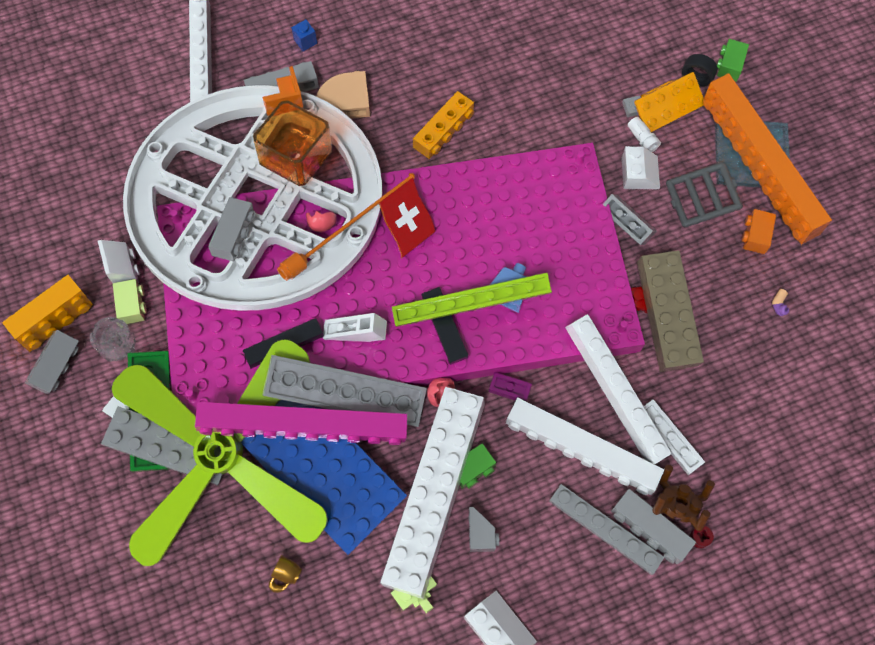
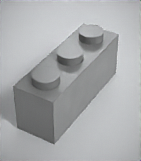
(629, 220)
(232, 229)
(52, 362)

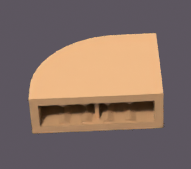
(347, 93)

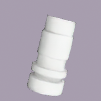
(643, 134)

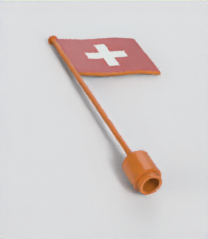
(403, 215)

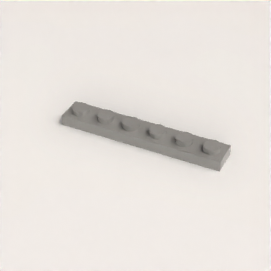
(606, 529)

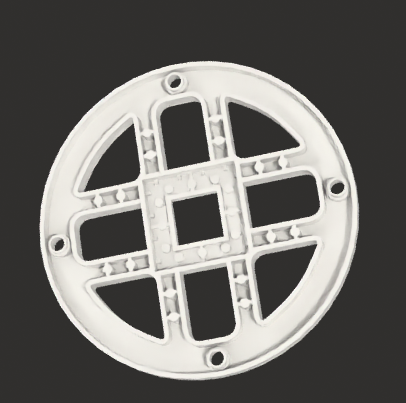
(232, 287)

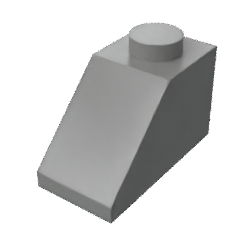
(481, 533)

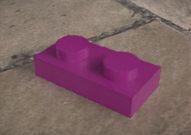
(509, 387)

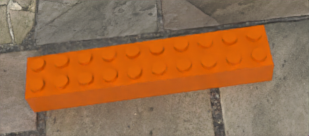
(766, 159)

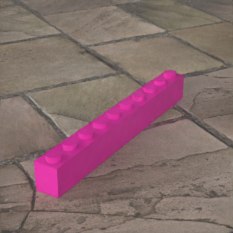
(300, 422)

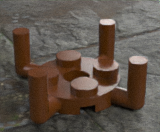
(691, 503)

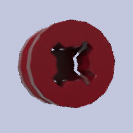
(698, 537)

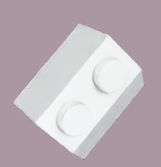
(640, 168)
(118, 261)

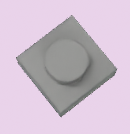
(630, 107)

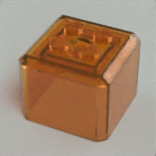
(290, 132)

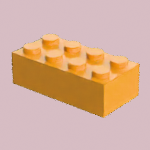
(47, 313)

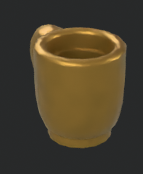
(284, 571)

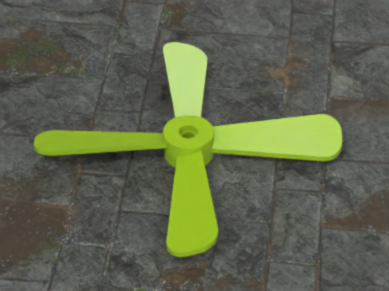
(151, 398)

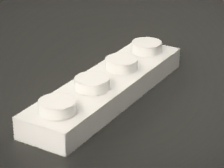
(678, 445)

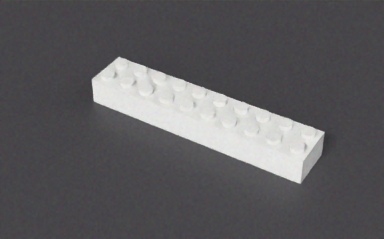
(433, 493)

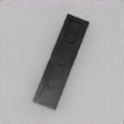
(447, 333)
(299, 335)

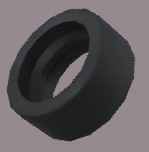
(703, 62)

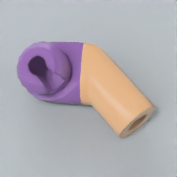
(778, 305)

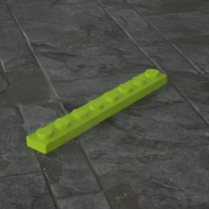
(471, 299)

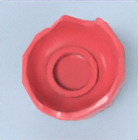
(321, 222)
(437, 388)

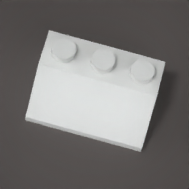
(497, 623)

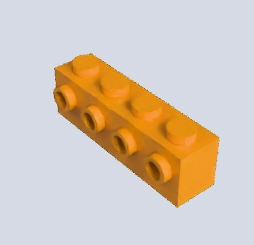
(443, 125)

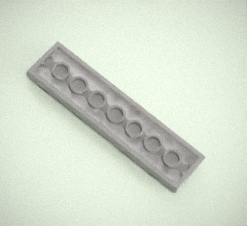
(341, 389)

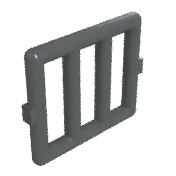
(702, 216)

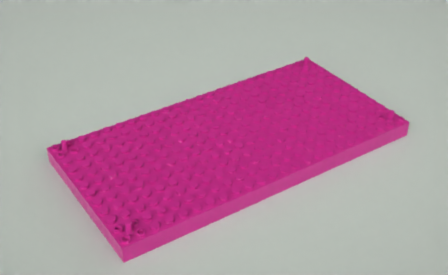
(485, 217)

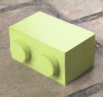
(129, 301)

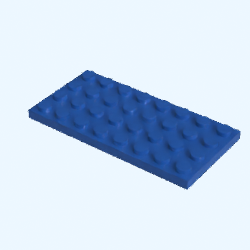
(333, 475)

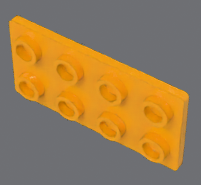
(669, 101)

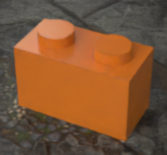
(758, 231)

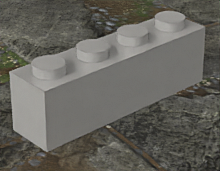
(304, 74)
(656, 529)

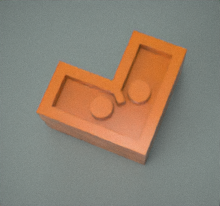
(288, 90)

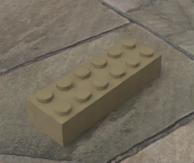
(669, 311)

